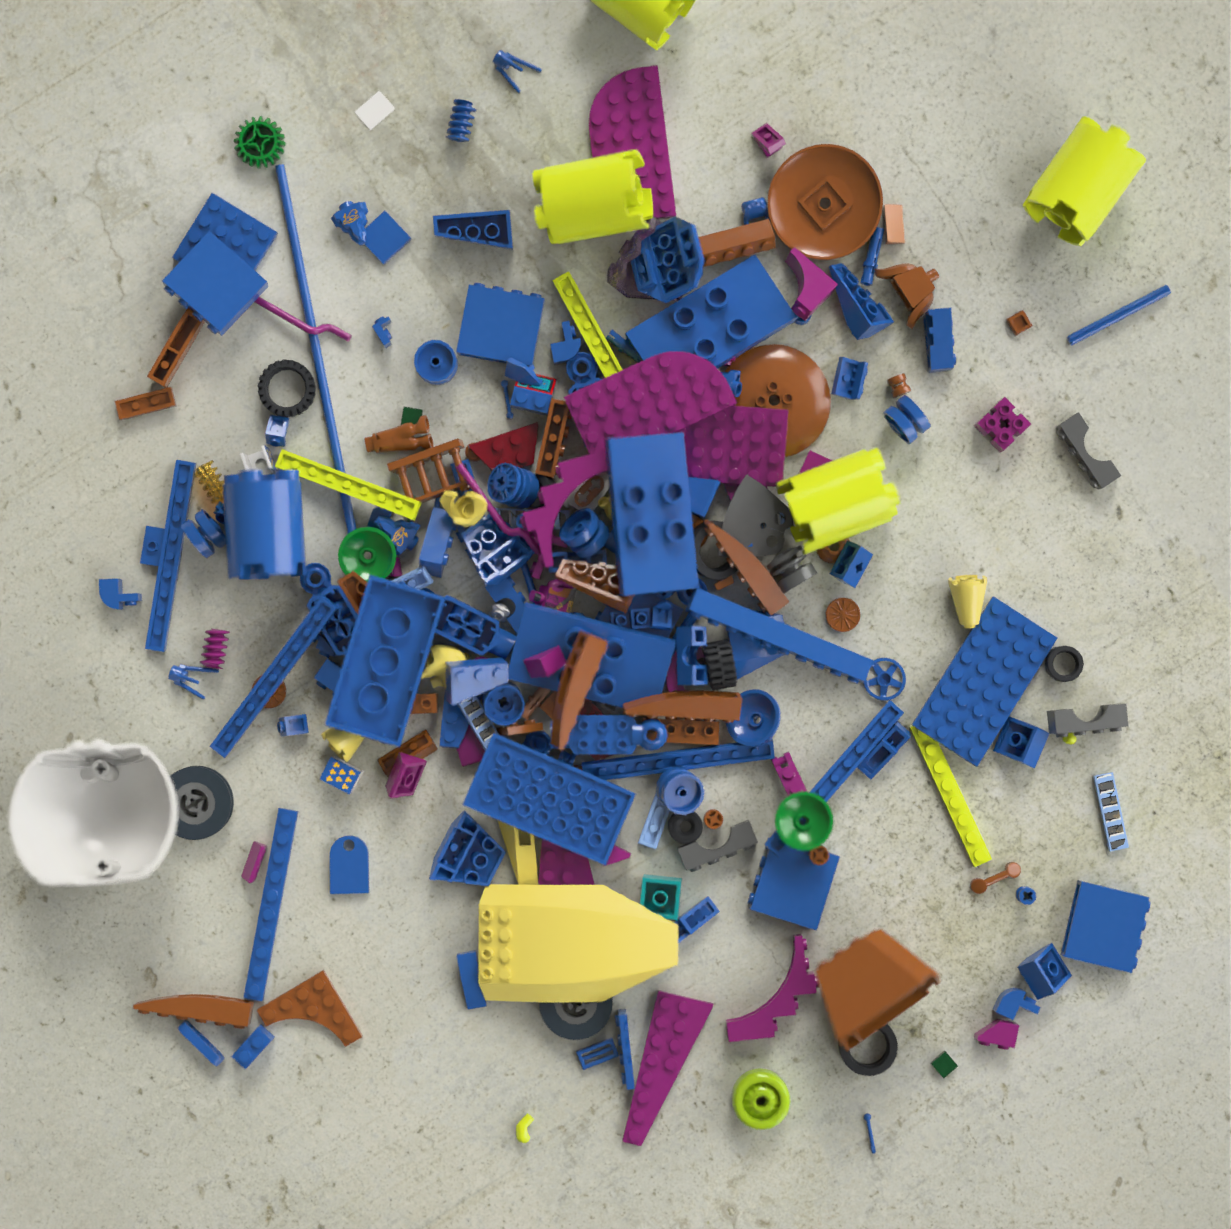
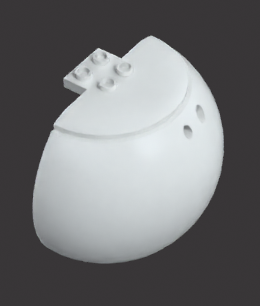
(93, 814)

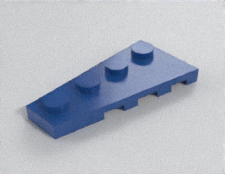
(625, 1057)

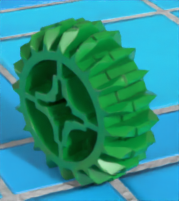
(252, 143)

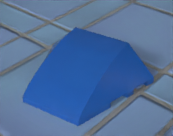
(494, 551)
(750, 654)
(467, 854)

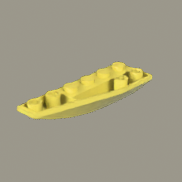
(521, 852)

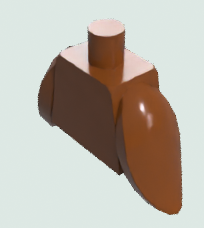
(912, 286)

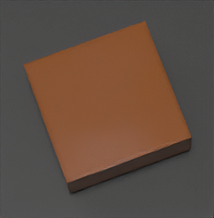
(1019, 322)
(723, 583)

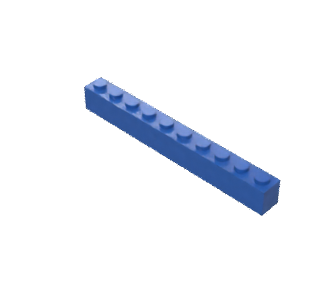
(779, 635)

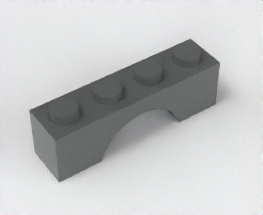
(1073, 432)
(1109, 716)
(740, 837)

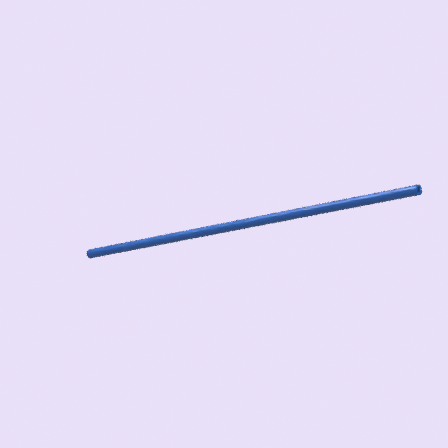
(314, 339)

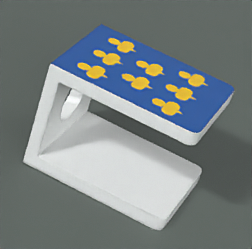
(250, 460)
(341, 774)

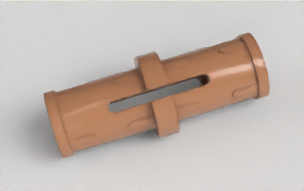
(534, 701)

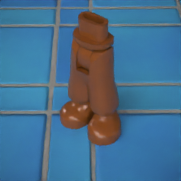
(401, 438)

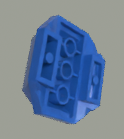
(669, 261)

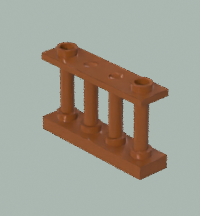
(435, 455)

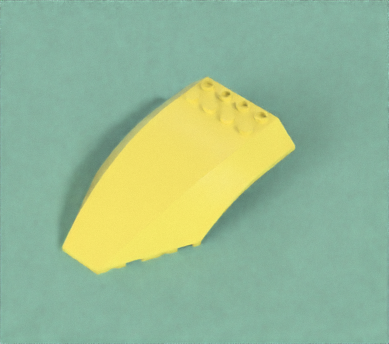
(568, 943)

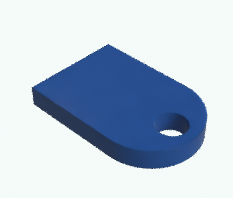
(349, 868)

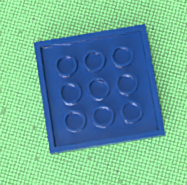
(233, 227)

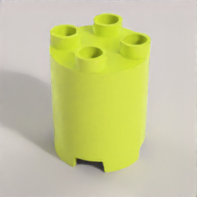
(646, 17)
(1084, 180)
(592, 198)
(839, 499)

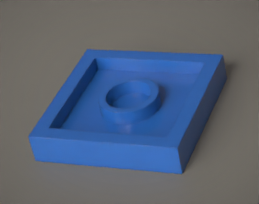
(385, 237)

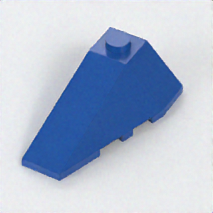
(859, 309)

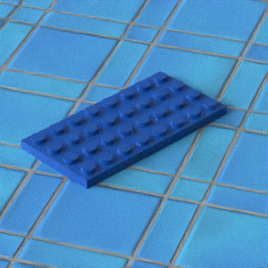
(984, 681)
(549, 798)

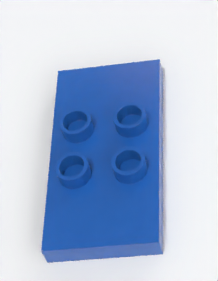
(717, 318)
(651, 513)
(384, 660)
(628, 670)

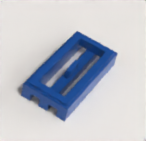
(608, 1041)

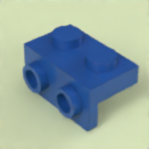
(849, 378)

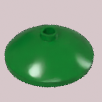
(364, 540)
(817, 816)

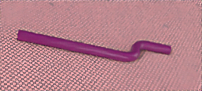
(300, 324)
(494, 514)

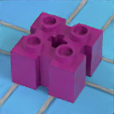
(1014, 425)

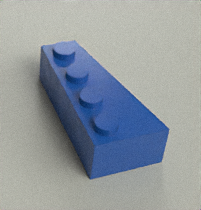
(482, 228)

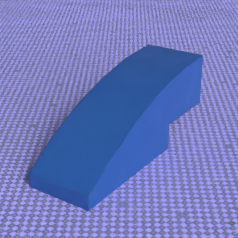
(884, 750)
(469, 974)

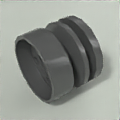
(791, 569)

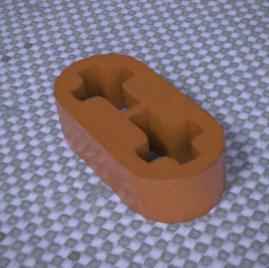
(592, 494)

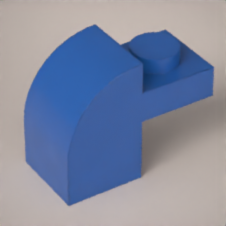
(566, 349)
(112, 594)
(1010, 1001)

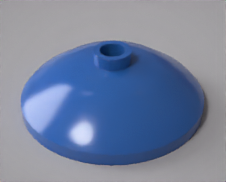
(755, 705)

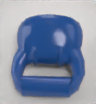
(754, 209)

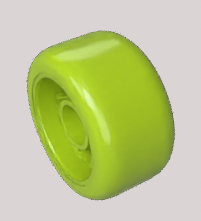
(753, 1085)

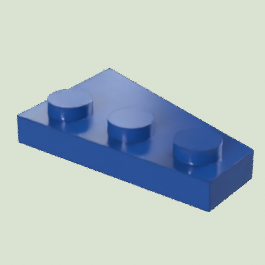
(453, 725)

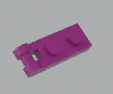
(788, 775)

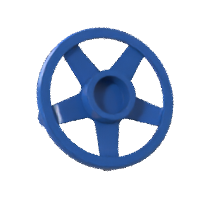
(884, 679)

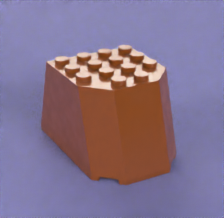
(871, 985)

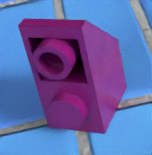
(998, 1032)

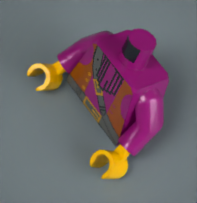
(554, 595)

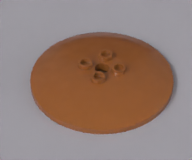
(831, 174)
(796, 383)

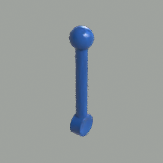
(504, 383)
(867, 1117)

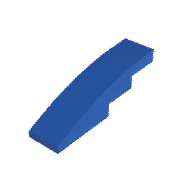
(695, 918)

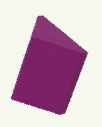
(404, 775)

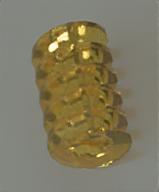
(211, 481)

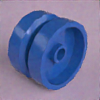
(426, 356)
(907, 419)
(584, 532)
(204, 534)
(680, 790)

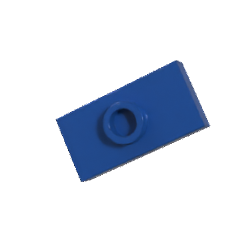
(152, 546)

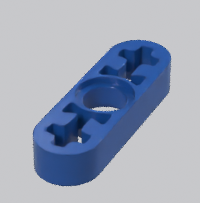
(201, 1042)

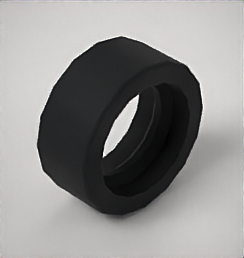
(1078, 663)

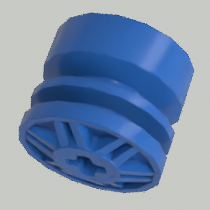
(513, 486)
(508, 711)

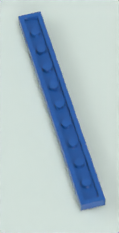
(170, 556)
(274, 676)
(685, 758)
(847, 763)
(270, 904)

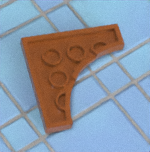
(313, 1001)

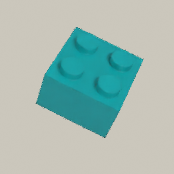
(661, 895)

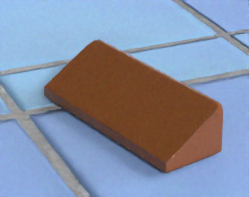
(418, 746)

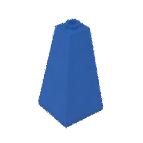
(701, 495)

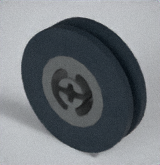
(219, 802)
(576, 1026)

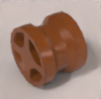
(716, 820)
(821, 856)

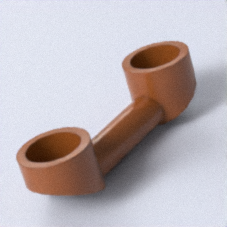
(1011, 870)

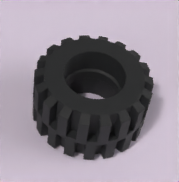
(720, 664)

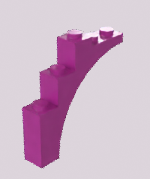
(543, 519)
(760, 1022)

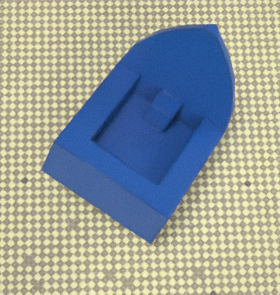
(661, 615)

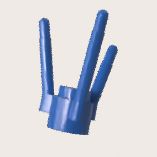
(505, 60)
(179, 675)

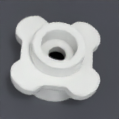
(500, 612)

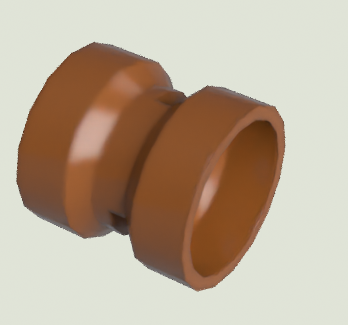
(900, 389)

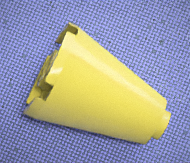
(968, 598)
(342, 742)

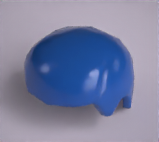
(538, 741)

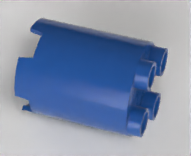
(264, 524)

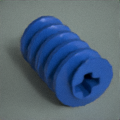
(460, 122)

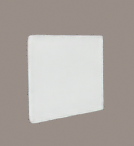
(374, 110)

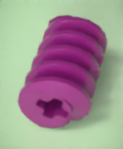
(214, 648)

